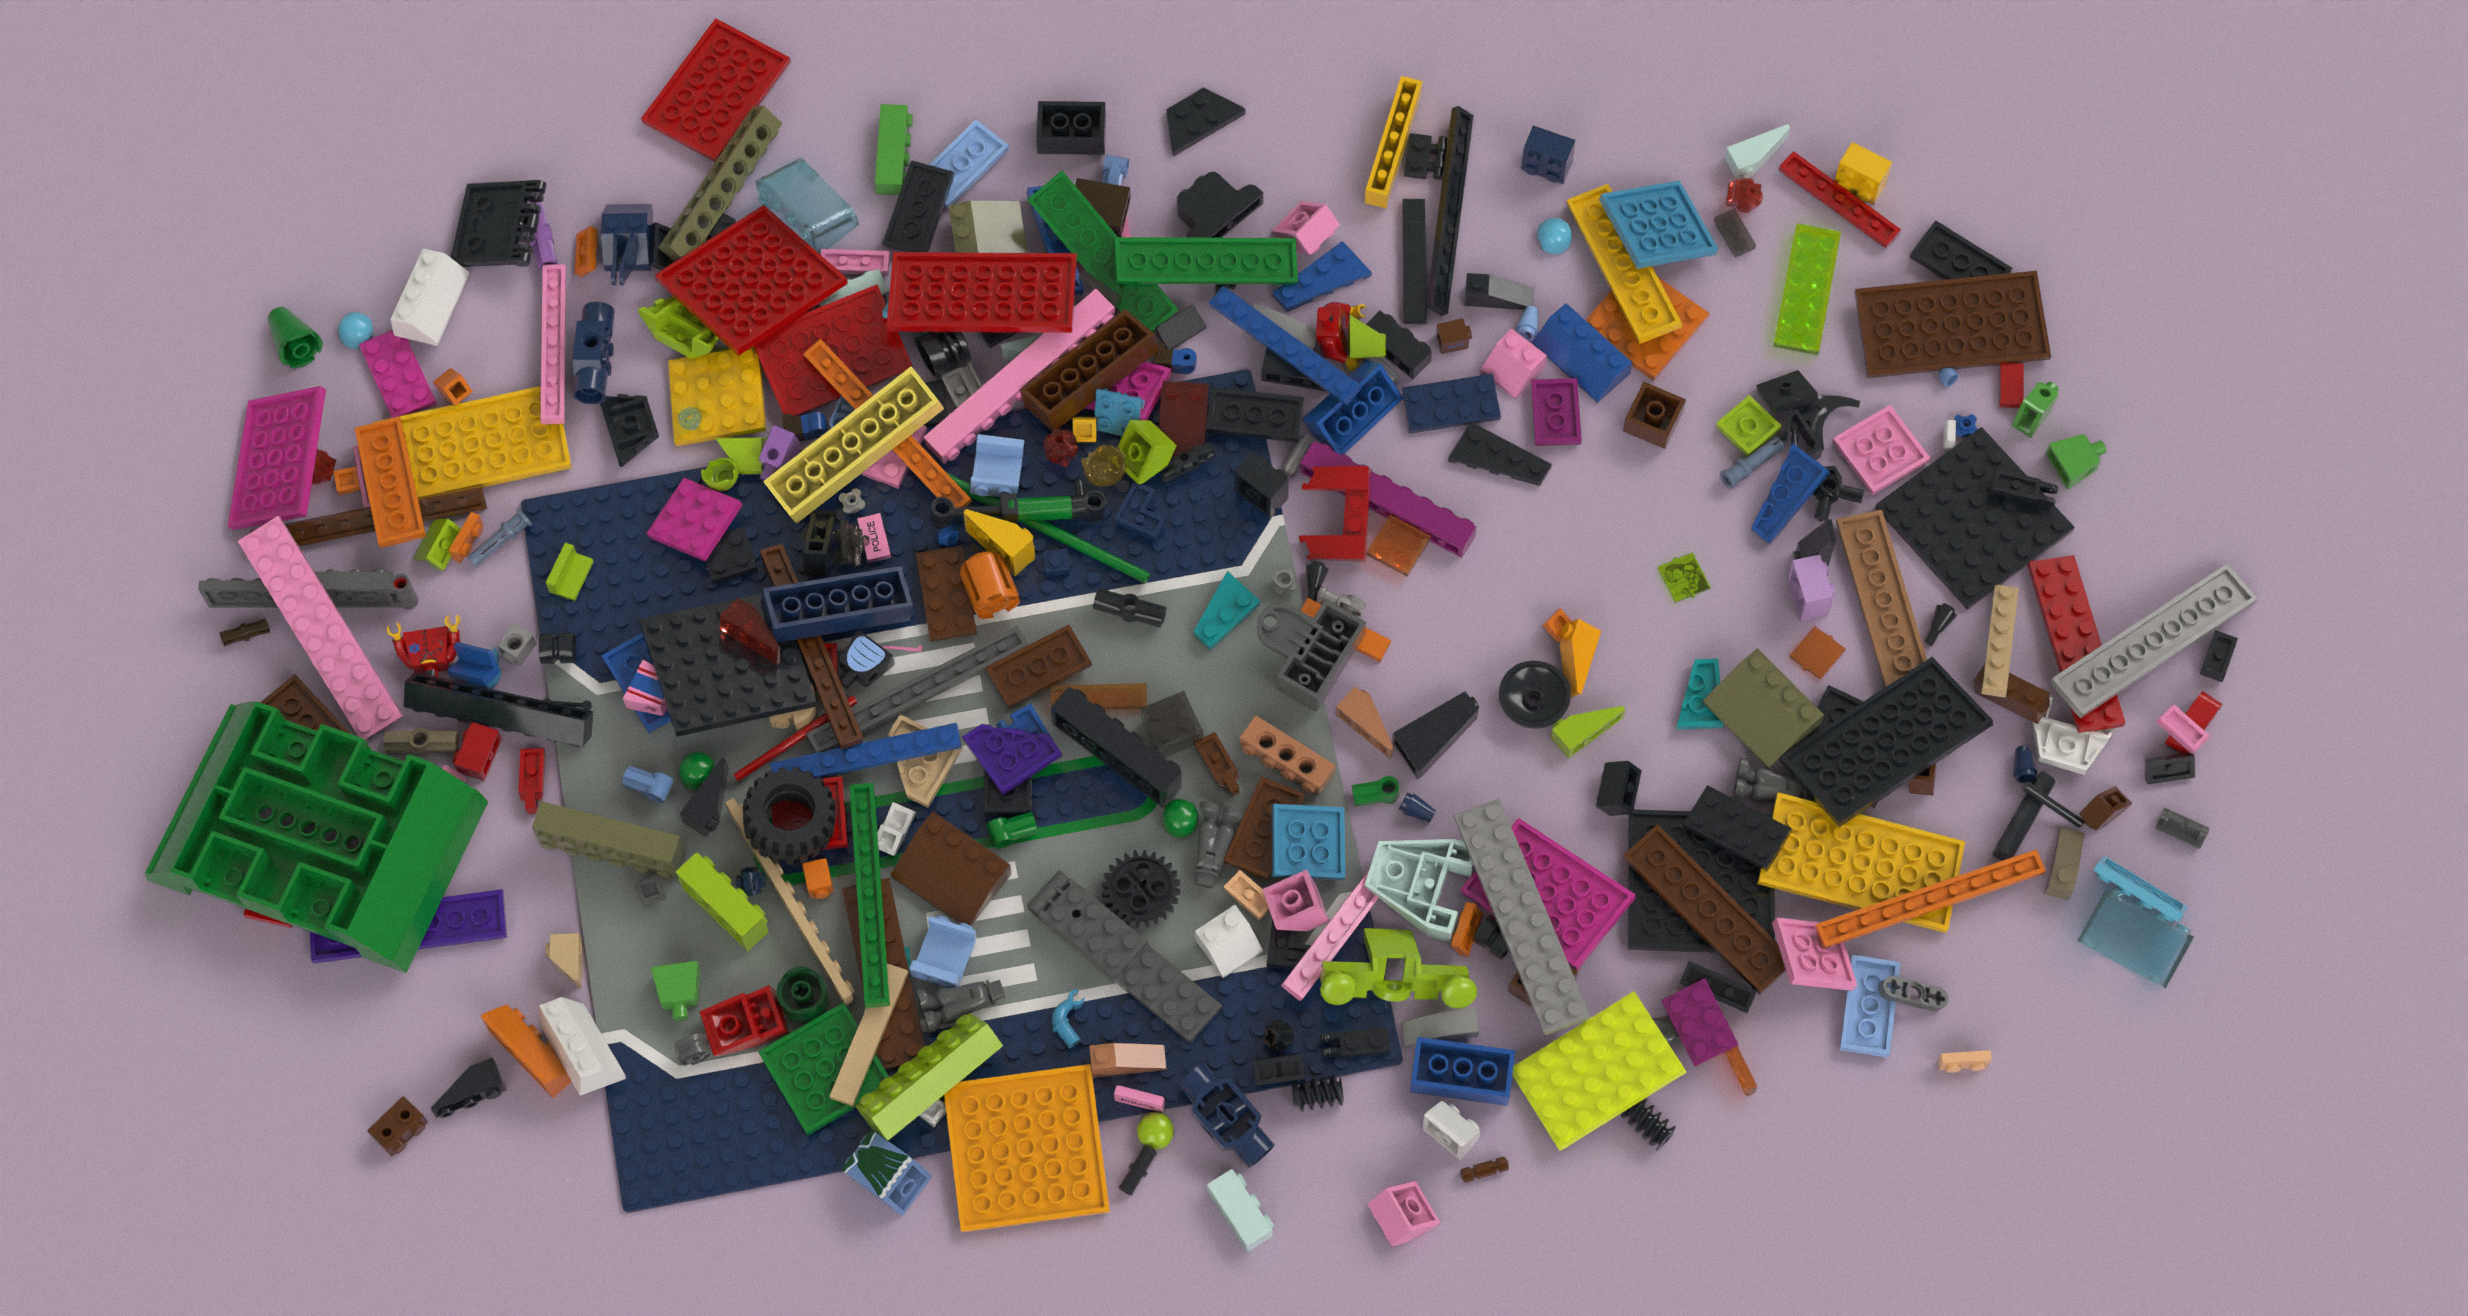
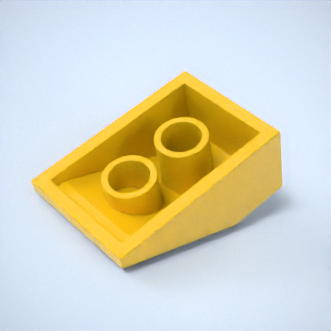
(1002, 537)

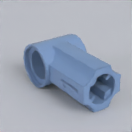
(1115, 169)
(654, 786)

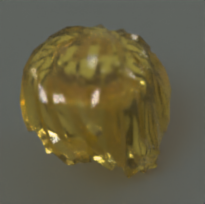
(1104, 466)

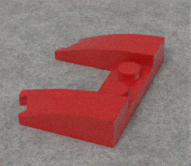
(1353, 543)

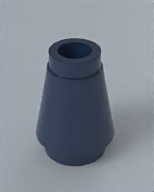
(2024, 765)
(1416, 807)

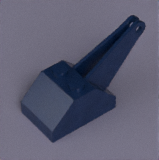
(625, 239)

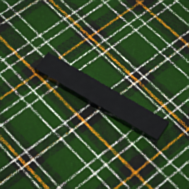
(1414, 261)

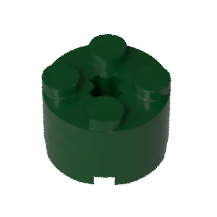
(807, 1007)

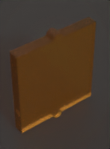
(1817, 652)

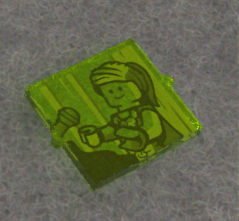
(1684, 577)

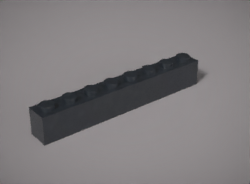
(498, 709)

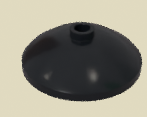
(1536, 681)

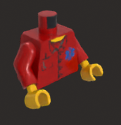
(1332, 331)
(427, 649)

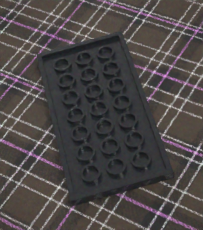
(1886, 741)

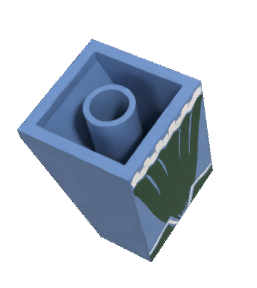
(886, 1172)

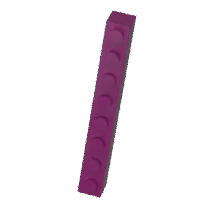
(1400, 501)

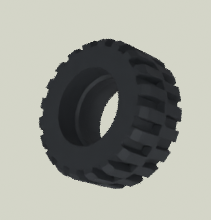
(789, 787)

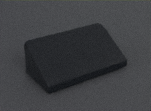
(1180, 327)

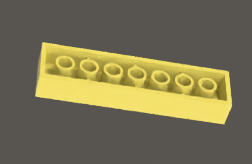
(853, 445)

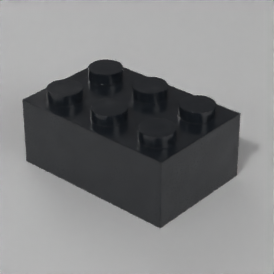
(1071, 127)

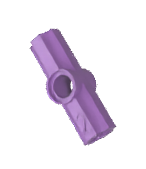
(543, 242)

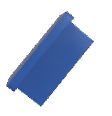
(474, 665)

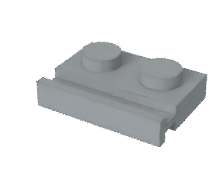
(961, 384)

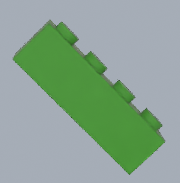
(892, 148)

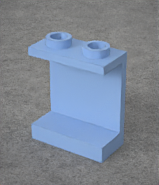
(997, 466)
(944, 952)

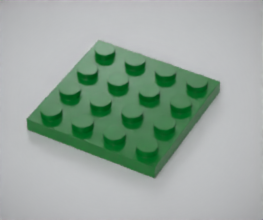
(809, 1064)

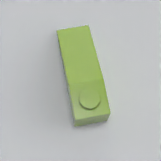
(1583, 728)

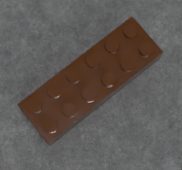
(1091, 365)

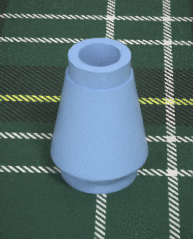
(1528, 323)

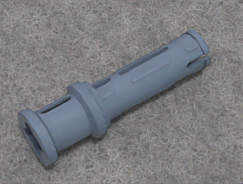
(1744, 468)
(477, 556)

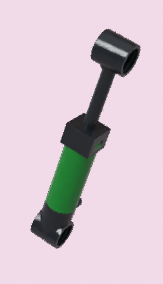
(1028, 509)

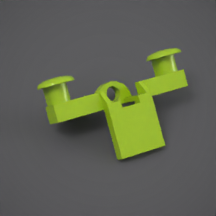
(1352, 979)

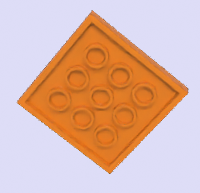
(1656, 353)

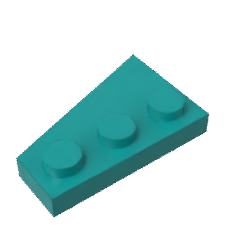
(1225, 611)
(1702, 681)

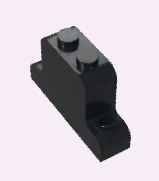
(1215, 207)

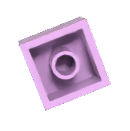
(1811, 587)

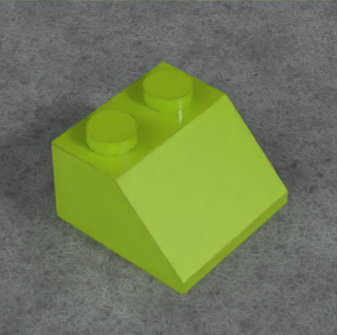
(1145, 449)

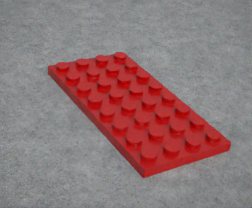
(982, 292)

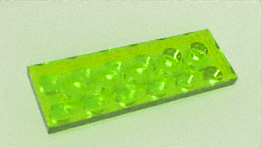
(1807, 289)

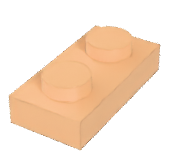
(1247, 895)
(1956, 1061)

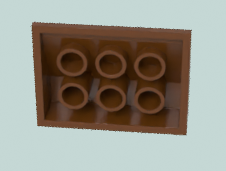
(951, 870)

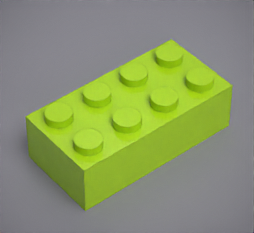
(723, 901)

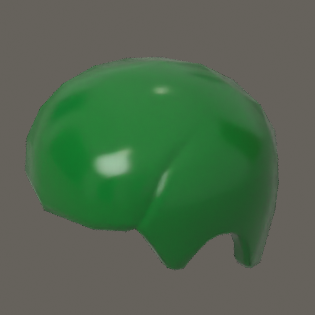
(695, 769)
(1180, 818)

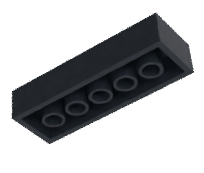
(1116, 746)

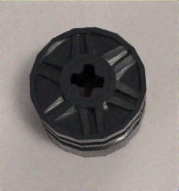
(941, 348)

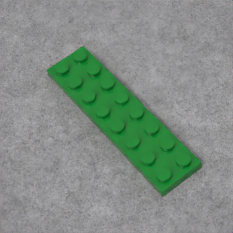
(1093, 241)
(1205, 260)

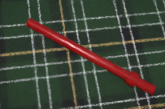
(784, 745)

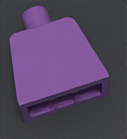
(778, 450)

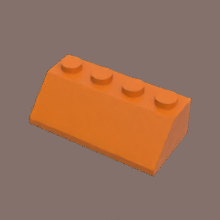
(527, 1048)

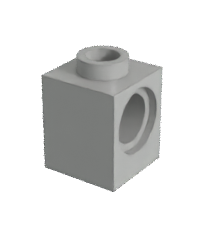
(514, 636)

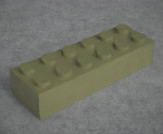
(608, 840)

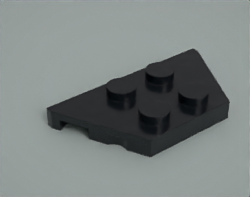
(1199, 117)
(629, 425)

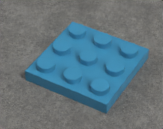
(1308, 840)

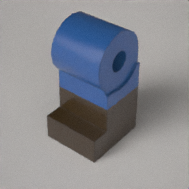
(1180, 361)
(806, 426)

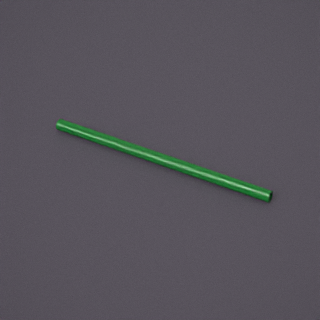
(1066, 538)

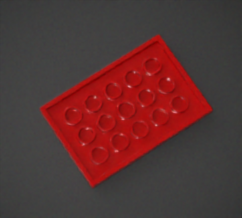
(715, 89)
(853, 332)

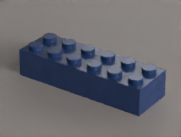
(836, 604)

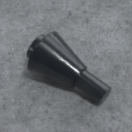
(1315, 574)
(1942, 617)

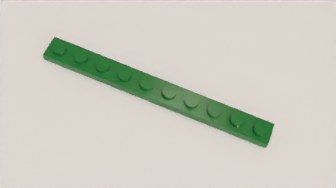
(869, 895)

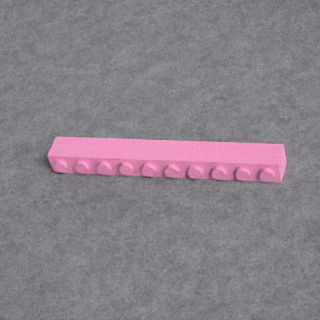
(1004, 388)

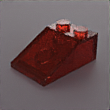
(1184, 413)

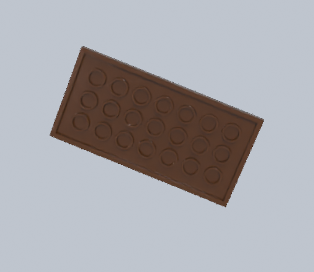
(1952, 324)

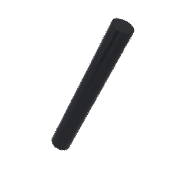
(2052, 804)

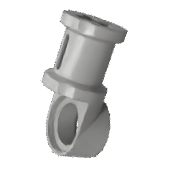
(1349, 603)

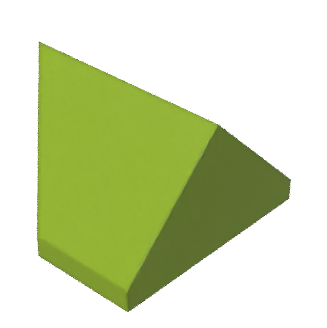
(1364, 341)
(744, 452)

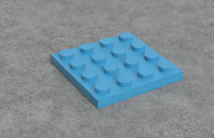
(1658, 224)

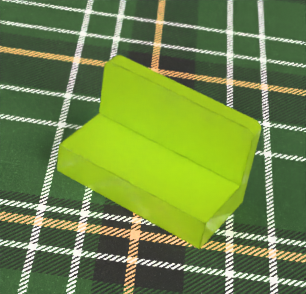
(437, 543)
(569, 573)

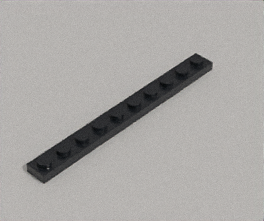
(1449, 211)

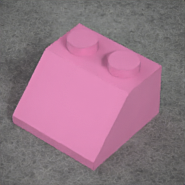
(1309, 224)
(1514, 363)
(1296, 903)
(1403, 1213)

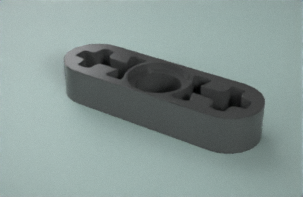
(1903, 997)

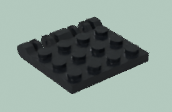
(495, 221)

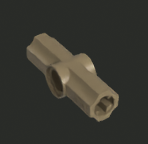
(435, 741)

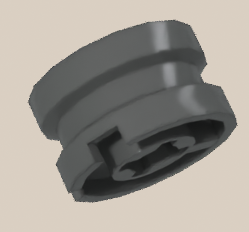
(693, 1049)

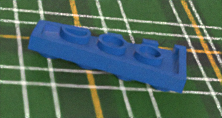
(1329, 272)
(1794, 485)

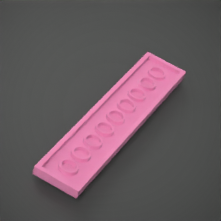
(320, 628)

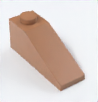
(1361, 715)
(1126, 1059)

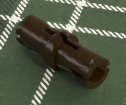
(244, 632)

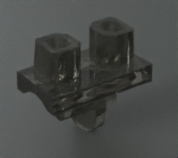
(851, 542)

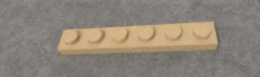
(2000, 641)

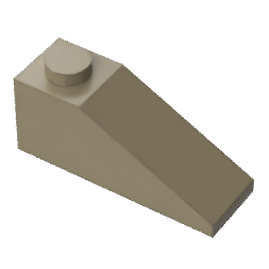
(2065, 864)

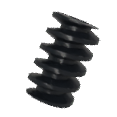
(1317, 1093)
(1649, 1123)

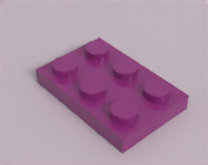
(1556, 412)
(1700, 1022)

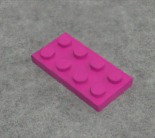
(397, 374)

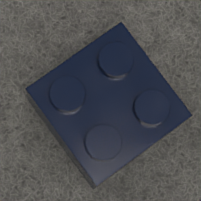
(1548, 155)

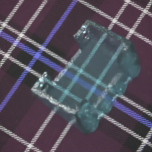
(807, 204)
(2136, 937)

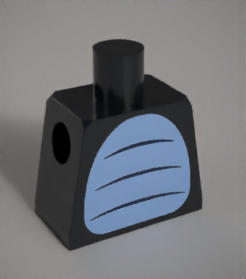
(863, 661)

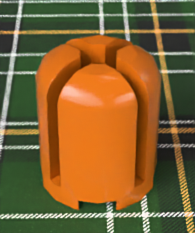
(989, 584)

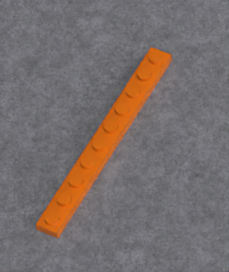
(908, 450)
(1929, 899)

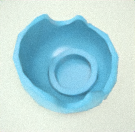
(1554, 235)
(355, 329)

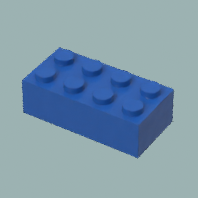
(1462, 1071)

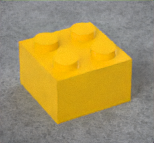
(1863, 173)

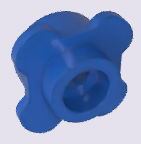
(1963, 431)

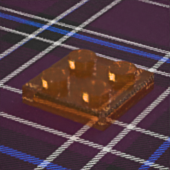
(1398, 545)

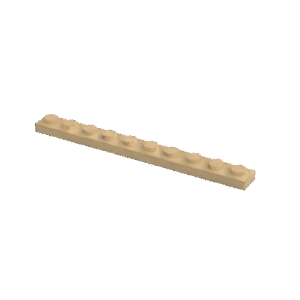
(797, 912)

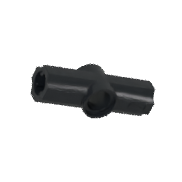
(1115, 603)

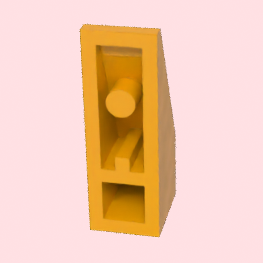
(1577, 652)

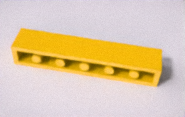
(1393, 142)

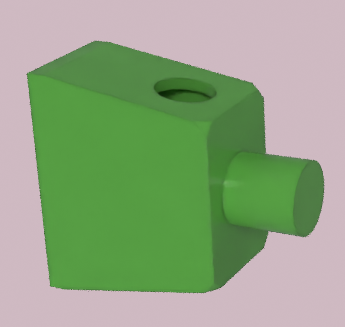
(2040, 400)
(2075, 458)
(678, 987)

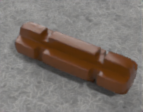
(1484, 1169)

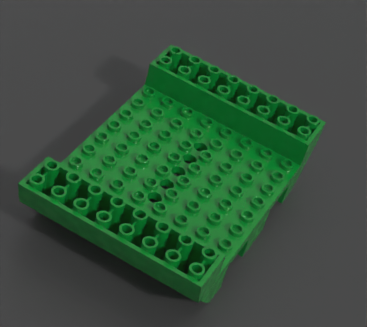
(372, 897)

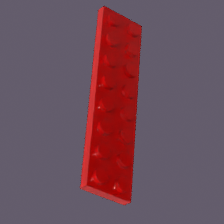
(2071, 629)

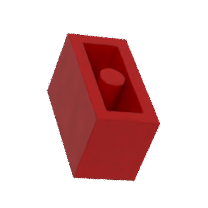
(477, 751)

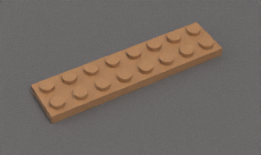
(1881, 594)

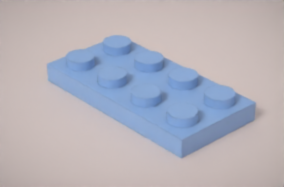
(970, 158)
(1867, 1015)

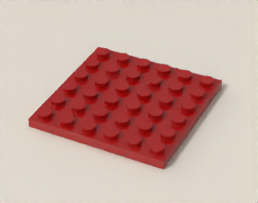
(751, 280)

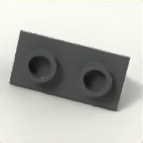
(2182, 828)

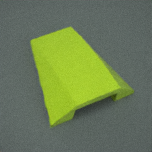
(678, 328)

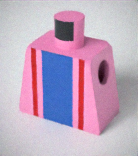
(644, 691)

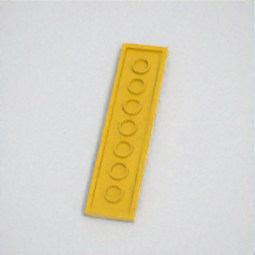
(1635, 289)

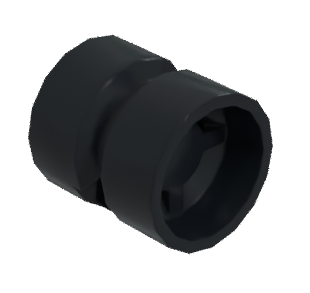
(557, 648)
(1490, 936)

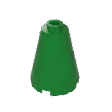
(293, 338)

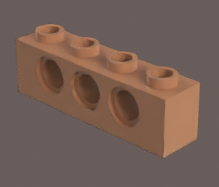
(1261, 731)

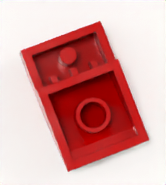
(744, 1021)

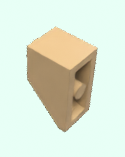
(567, 955)

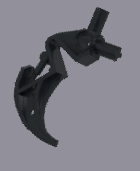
(1814, 438)

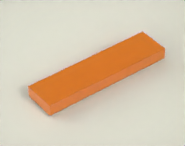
(1372, 645)

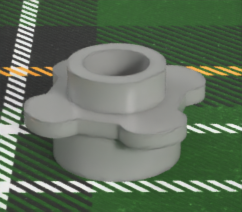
(854, 507)
(1286, 575)

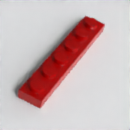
(1839, 199)

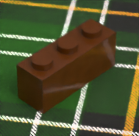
(2020, 698)

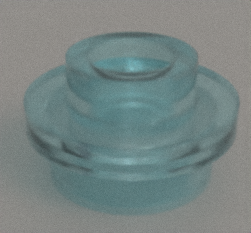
(690, 424)

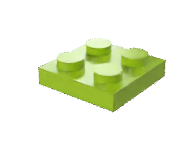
(1748, 426)

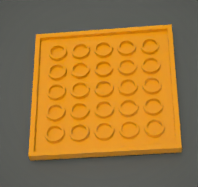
(1026, 1148)

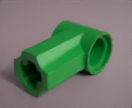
(1373, 792)
(1005, 831)

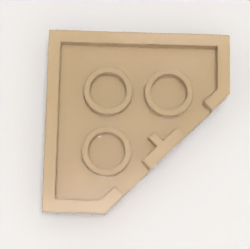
(923, 774)

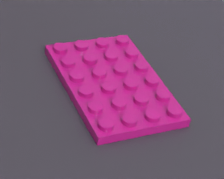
(277, 458)
(1575, 894)

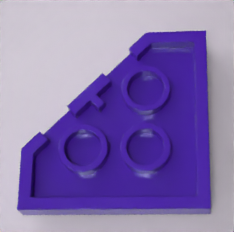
(1010, 754)

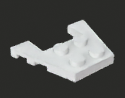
(2064, 747)

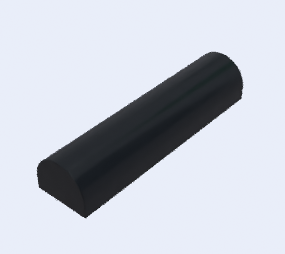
(2023, 819)

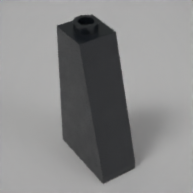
(1435, 732)

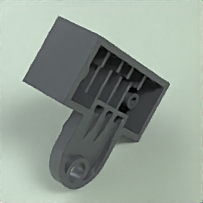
(1313, 647)

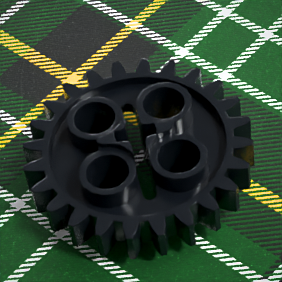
(1158, 876)

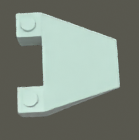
(1411, 880)

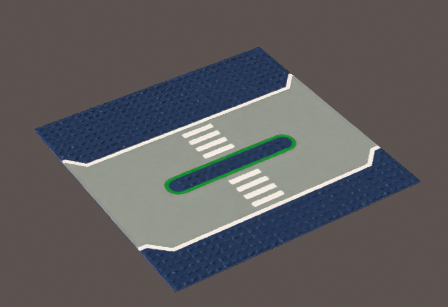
(725, 1120)

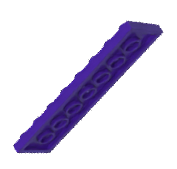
(456, 921)

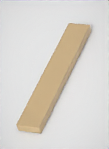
(866, 1042)

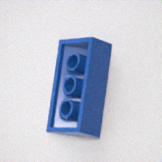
(1582, 353)
(1344, 425)

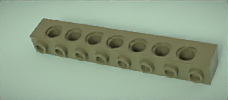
(710, 189)

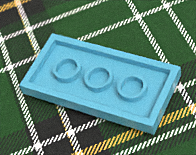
(2147, 893)

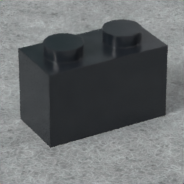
(1618, 788)

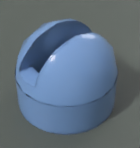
(1948, 376)

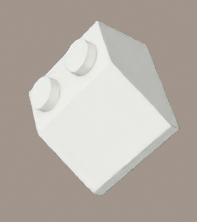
(1228, 941)
(1451, 1129)

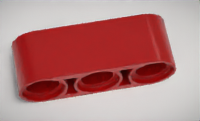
(2202, 713)

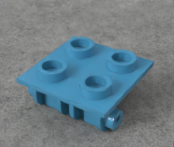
(1115, 411)

